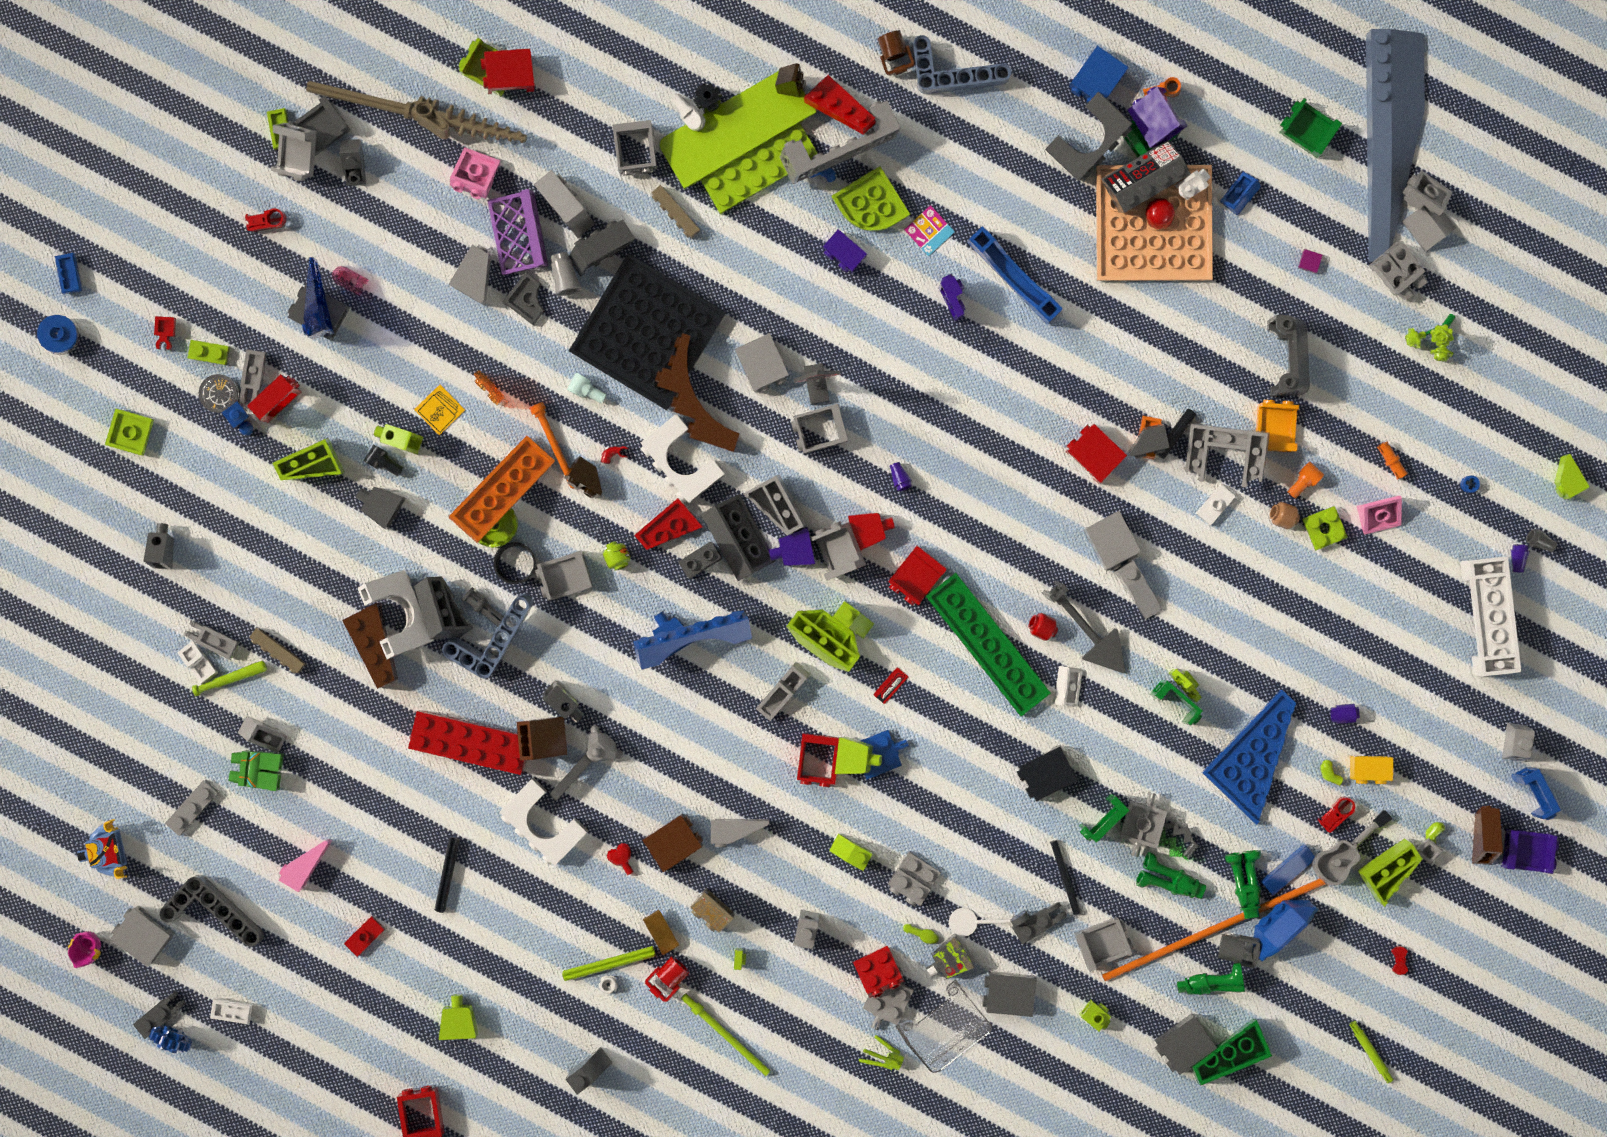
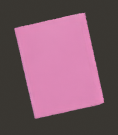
(1380, 514)

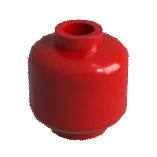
(1043, 626)

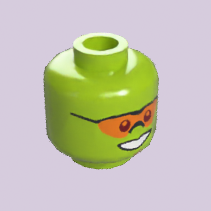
(616, 556)

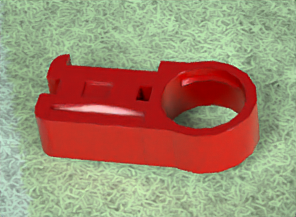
(263, 221)
(1334, 817)

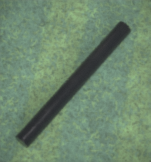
(1065, 877)

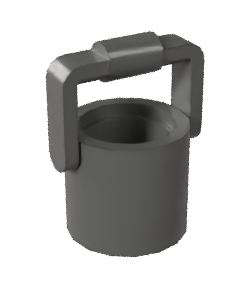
(1232, 949)

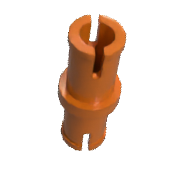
(1392, 460)

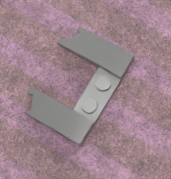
(1252, 441)

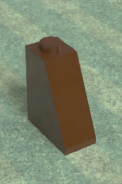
(1487, 836)

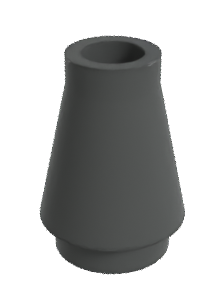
(1540, 540)

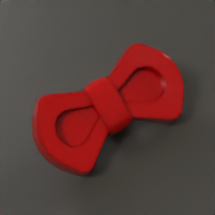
(1400, 953)

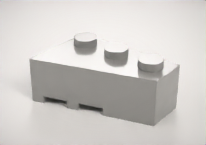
(565, 203)

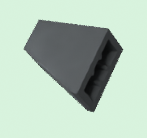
(588, 1070)

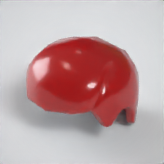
(1160, 213)

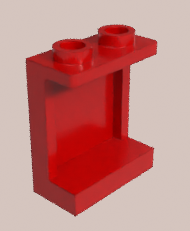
(508, 70)
(1095, 452)

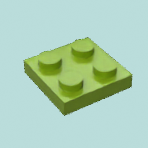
(129, 432)

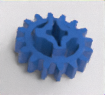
(170, 1039)

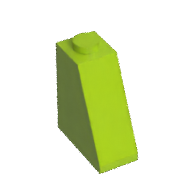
(853, 619)

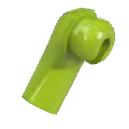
(1328, 773)
(1434, 830)

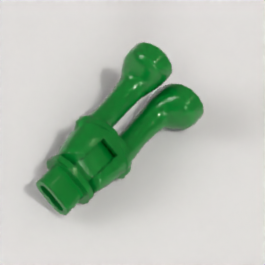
(1181, 882)
(1250, 893)
(1205, 984)

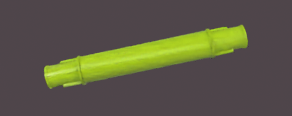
(1371, 1052)

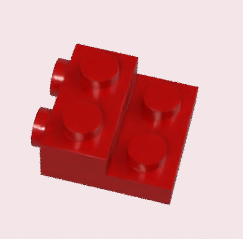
(878, 972)

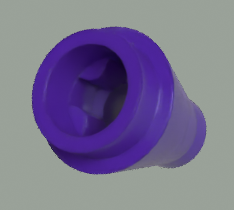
(900, 478)
(1519, 557)

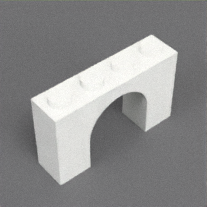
(688, 485)
(398, 588)
(517, 814)

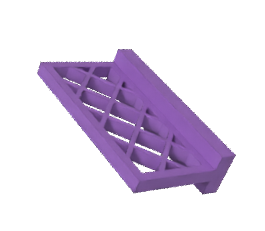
(533, 228)

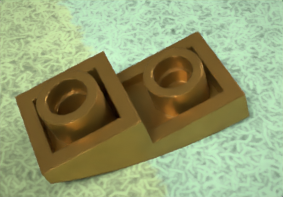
(660, 932)

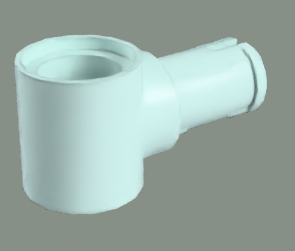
(582, 387)

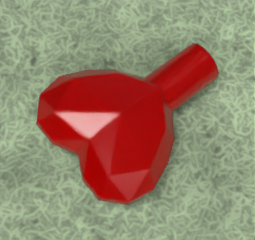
(621, 857)

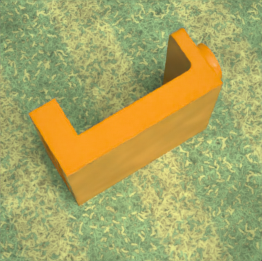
(1280, 422)

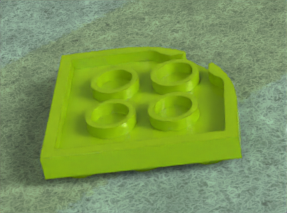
(871, 202)

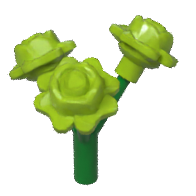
(1440, 335)

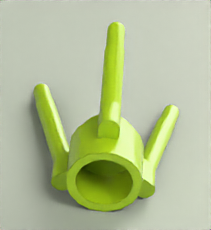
(892, 1060)

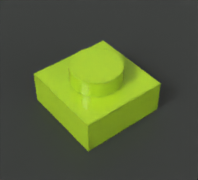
(739, 959)

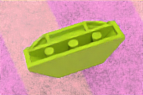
(825, 638)

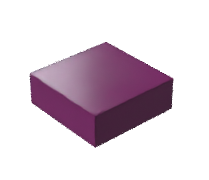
(1310, 261)

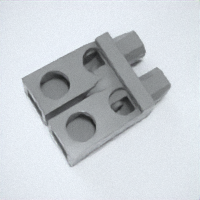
(1399, 270)

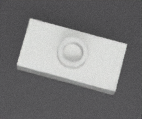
(1215, 504)
(231, 1011)

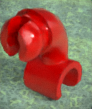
(610, 452)

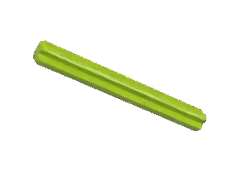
(608, 963)

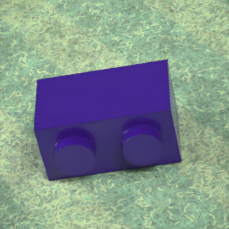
(844, 252)

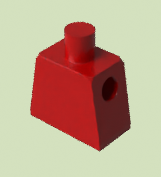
(869, 528)

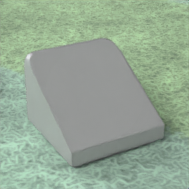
(1429, 850)

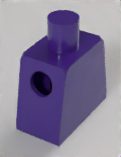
(794, 549)

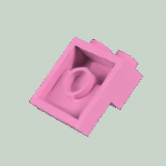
(474, 173)

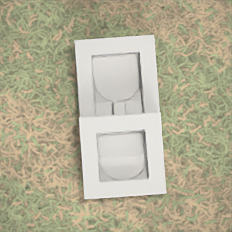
(197, 662)

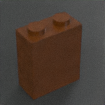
(541, 738)
(673, 842)

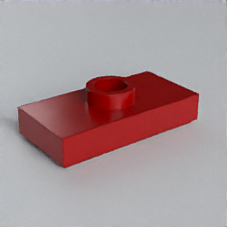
(364, 936)

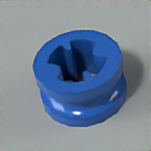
(1475, 481)

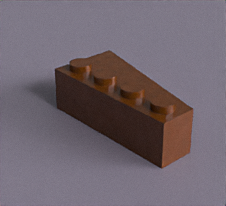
(367, 631)

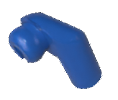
(828, 173)

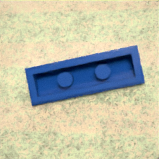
(1288, 869)

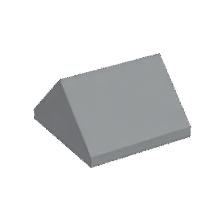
(1428, 227)

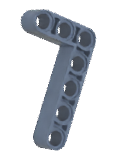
(953, 75)
(496, 642)

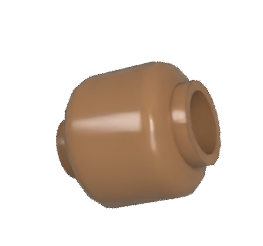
(1284, 515)

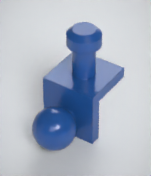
(236, 415)

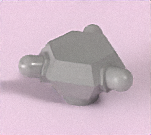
(601, 746)

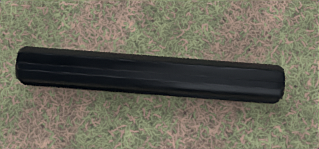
(447, 874)

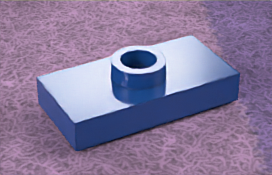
(68, 273)

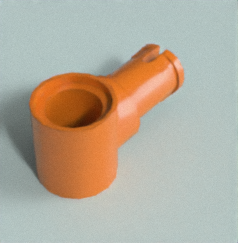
(1164, 85)
(1308, 476)

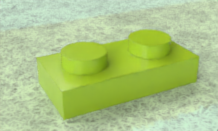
(208, 352)

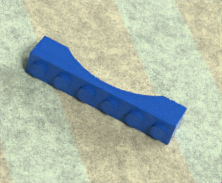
(1010, 272)
(655, 649)

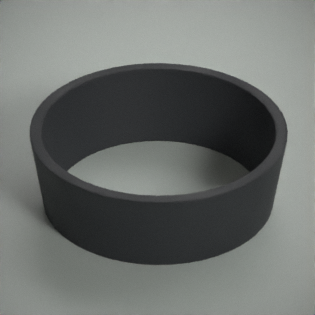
(497, 557)

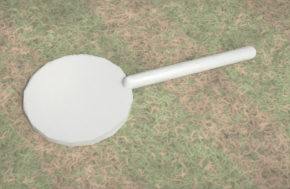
(964, 922)

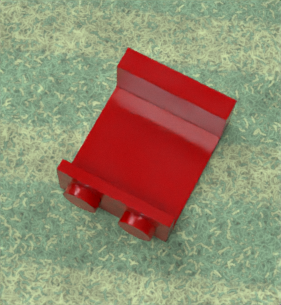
(916, 576)

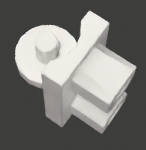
(1193, 184)

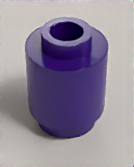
(1344, 713)

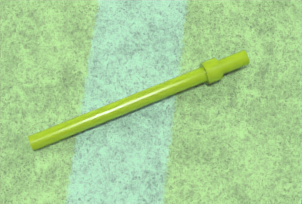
(698, 1009)

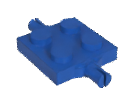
(889, 750)

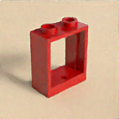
(275, 398)
(819, 739)
(426, 1091)

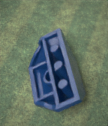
(1282, 925)

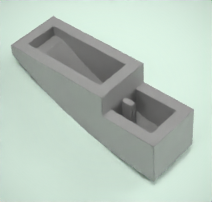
(783, 691)

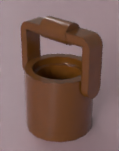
(893, 48)

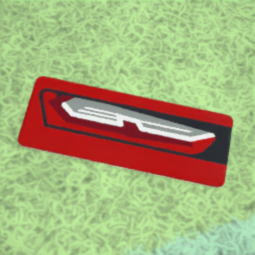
(890, 685)

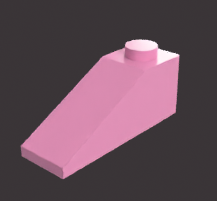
(299, 870)

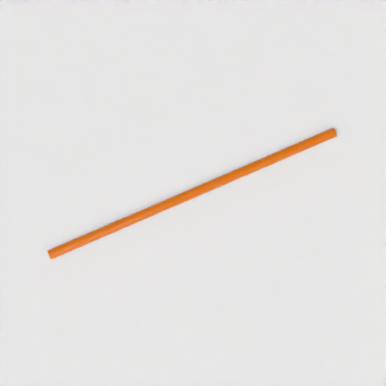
(1209, 931)

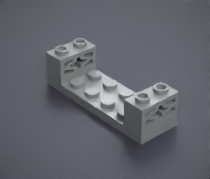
(798, 163)

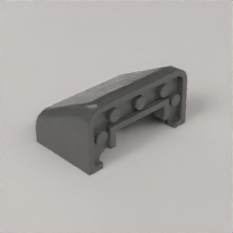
(1297, 379)

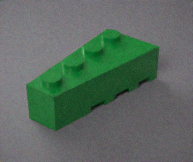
(1234, 1053)

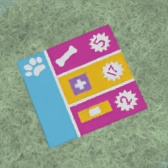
(929, 230)

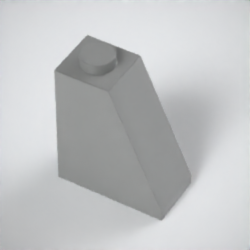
(473, 274)

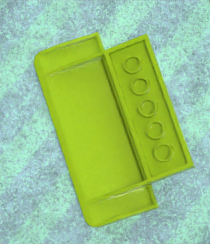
(739, 144)

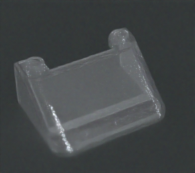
(946, 1030)

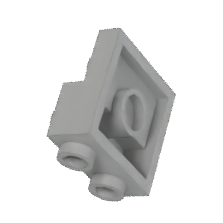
(1426, 191)
(913, 879)

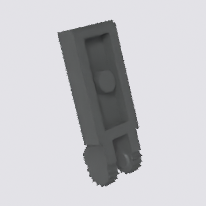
(1038, 923)
(157, 1015)

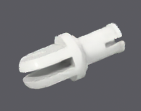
(689, 113)

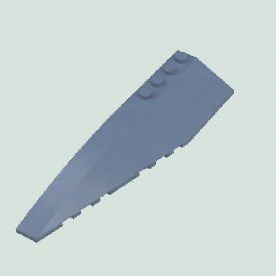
(1393, 125)

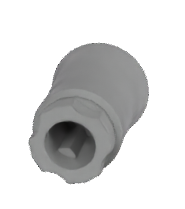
(564, 275)

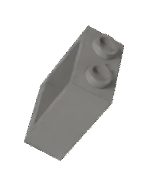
(633, 128)
(838, 423)

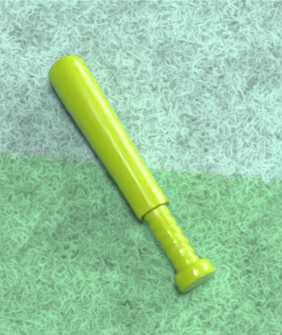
(245, 672)

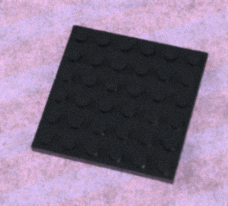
(637, 327)

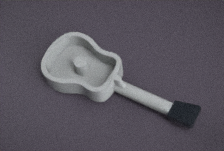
(1335, 863)

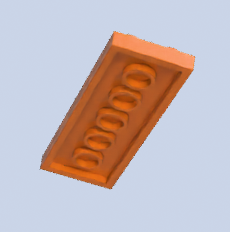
(501, 489)

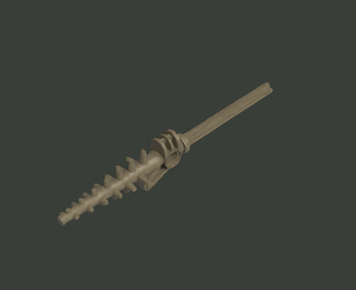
(424, 112)

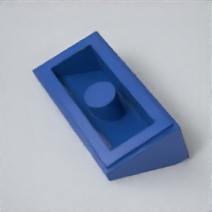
(1240, 193)

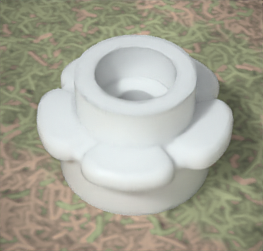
(603, 984)

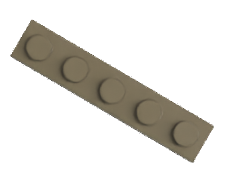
(675, 212)
(277, 651)

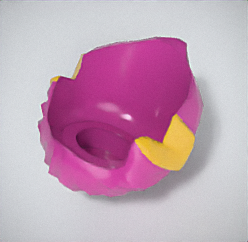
(84, 949)

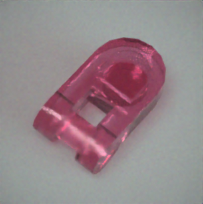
(344, 276)

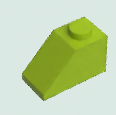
(1569, 478)
(851, 852)

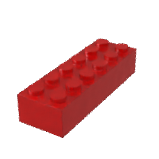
(466, 742)

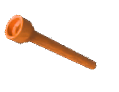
(539, 411)

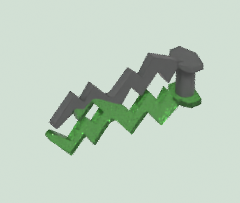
(1176, 851)

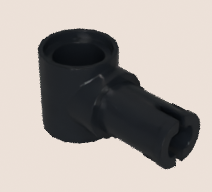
(379, 459)

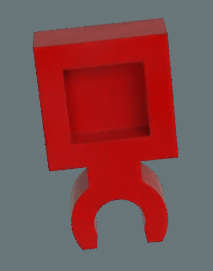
(164, 328)

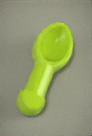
(926, 935)

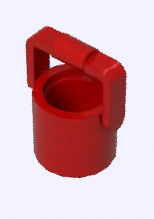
(671, 974)

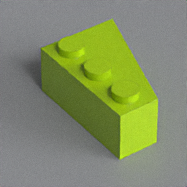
(1389, 870)

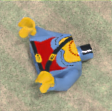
(105, 851)

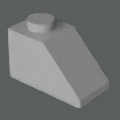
(262, 734)

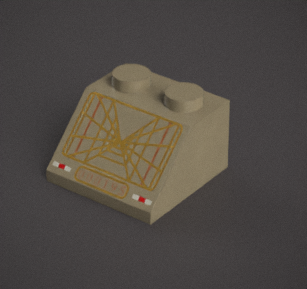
(712, 911)

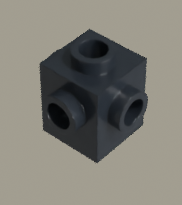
(707, 104)

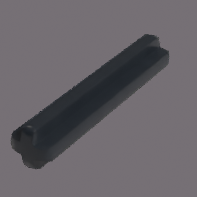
(1178, 430)

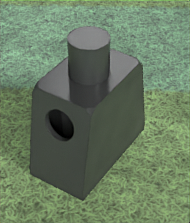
(380, 505)
(159, 548)

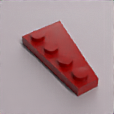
(840, 105)

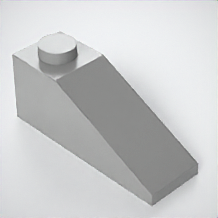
(1138, 589)
(730, 830)

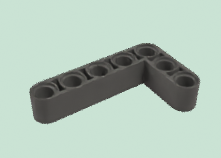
(213, 907)

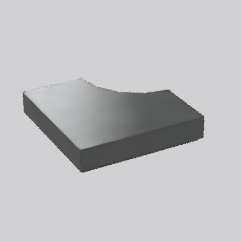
(524, 299)

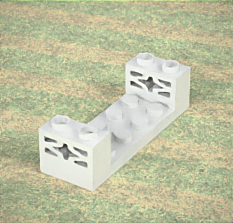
(1493, 616)

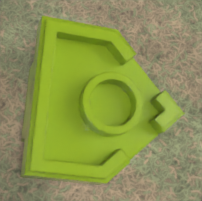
(1186, 683)

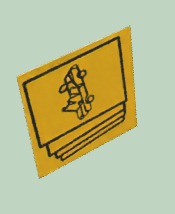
(439, 409)

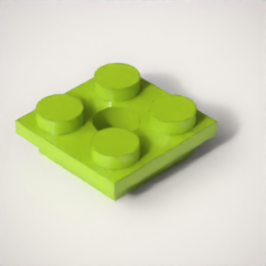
(1332, 519)

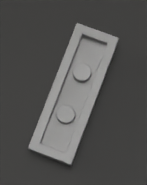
(191, 807)

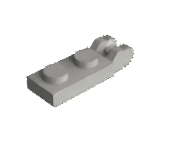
(252, 374)
(213, 640)

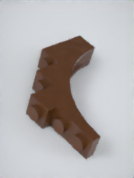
(686, 404)

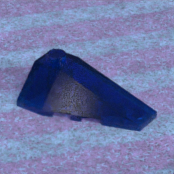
(316, 310)

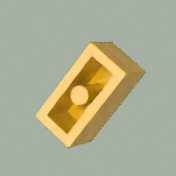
(1371, 768)

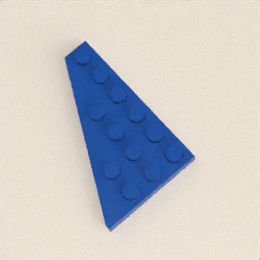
(1248, 762)

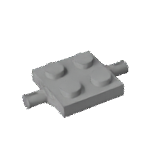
(1143, 824)
(889, 1005)

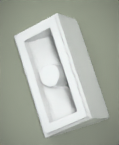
(1068, 686)

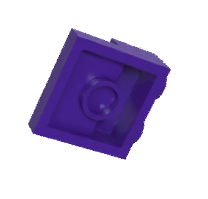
(951, 291)

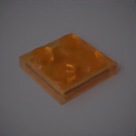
(494, 393)

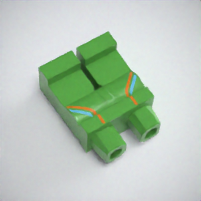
(251, 769)

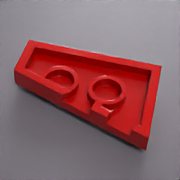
(668, 525)

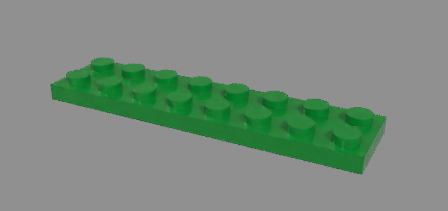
(988, 644)

